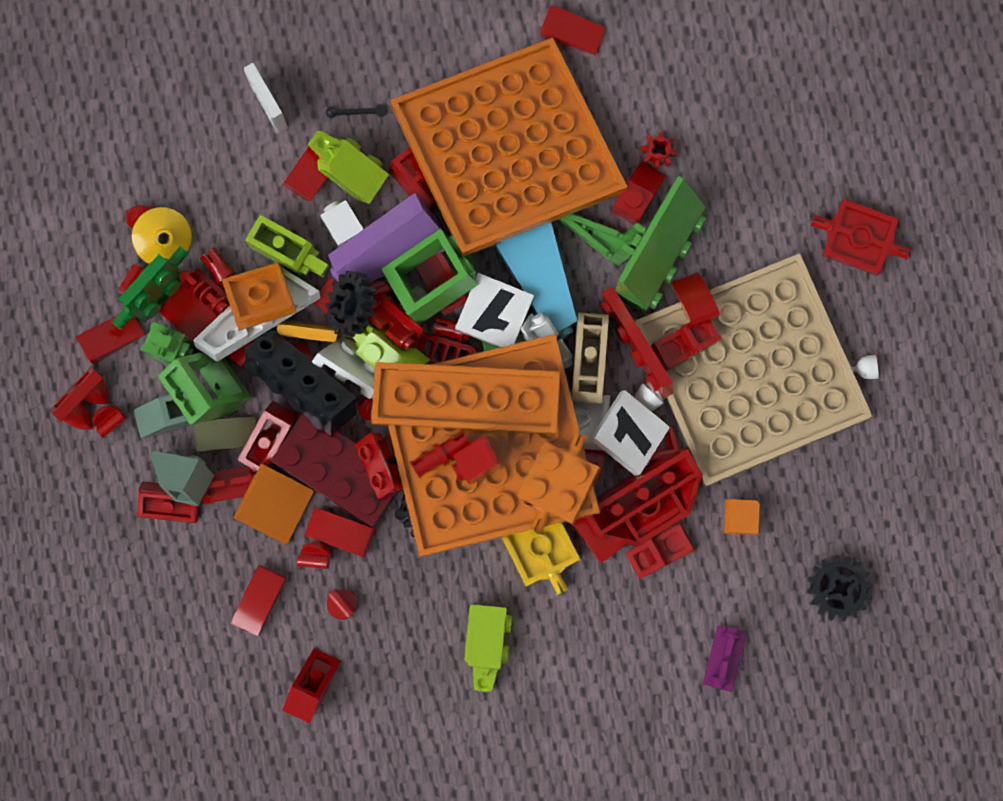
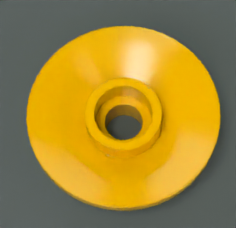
(151, 225)

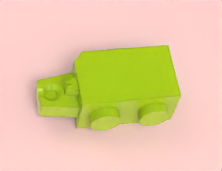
(347, 166)
(285, 247)
(377, 347)
(485, 644)

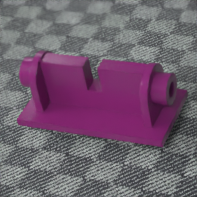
(724, 658)

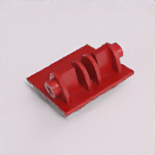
(195, 303)

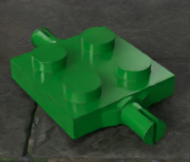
(151, 288)

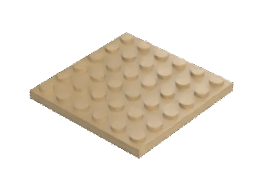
(769, 380)

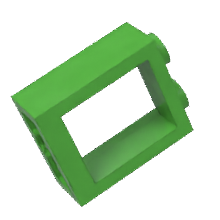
(443, 295)
(198, 404)

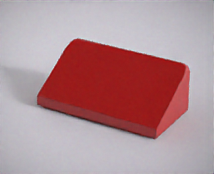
(157, 504)

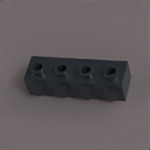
(300, 382)

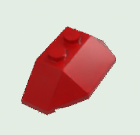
(648, 502)

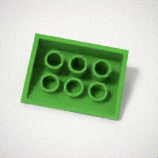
(660, 247)

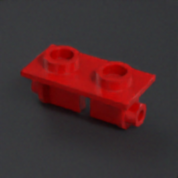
(402, 328)
(374, 453)
(229, 484)

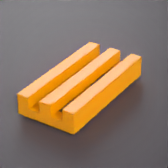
(306, 331)

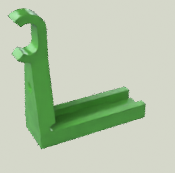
(608, 242)

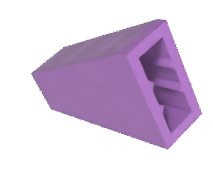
(386, 239)

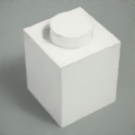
(341, 222)

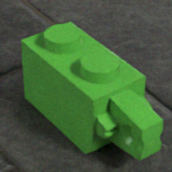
(166, 344)

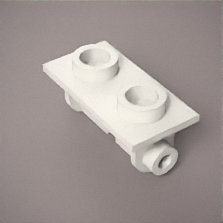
(541, 326)

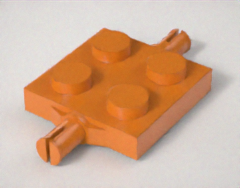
(558, 482)

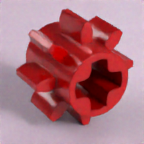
(658, 159)

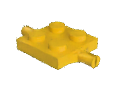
(542, 555)

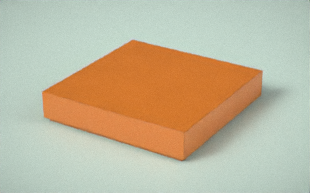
(258, 296)
(273, 504)

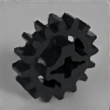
(350, 304)
(832, 575)

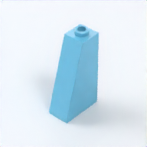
(538, 270)

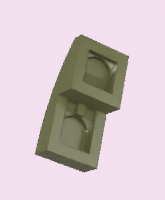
(224, 433)

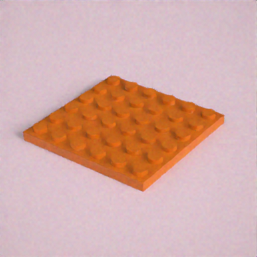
(508, 146)
(456, 514)

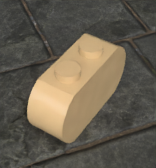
(589, 358)

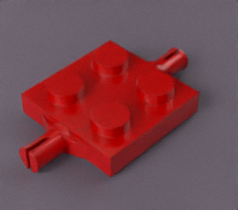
(860, 237)

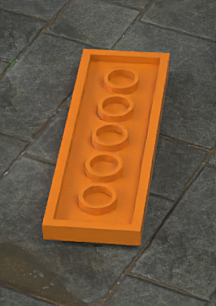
(465, 398)

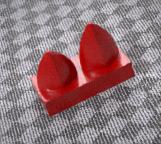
(70, 405)

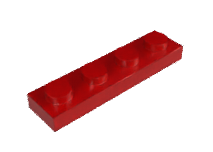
(641, 352)

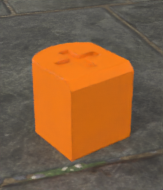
(741, 517)

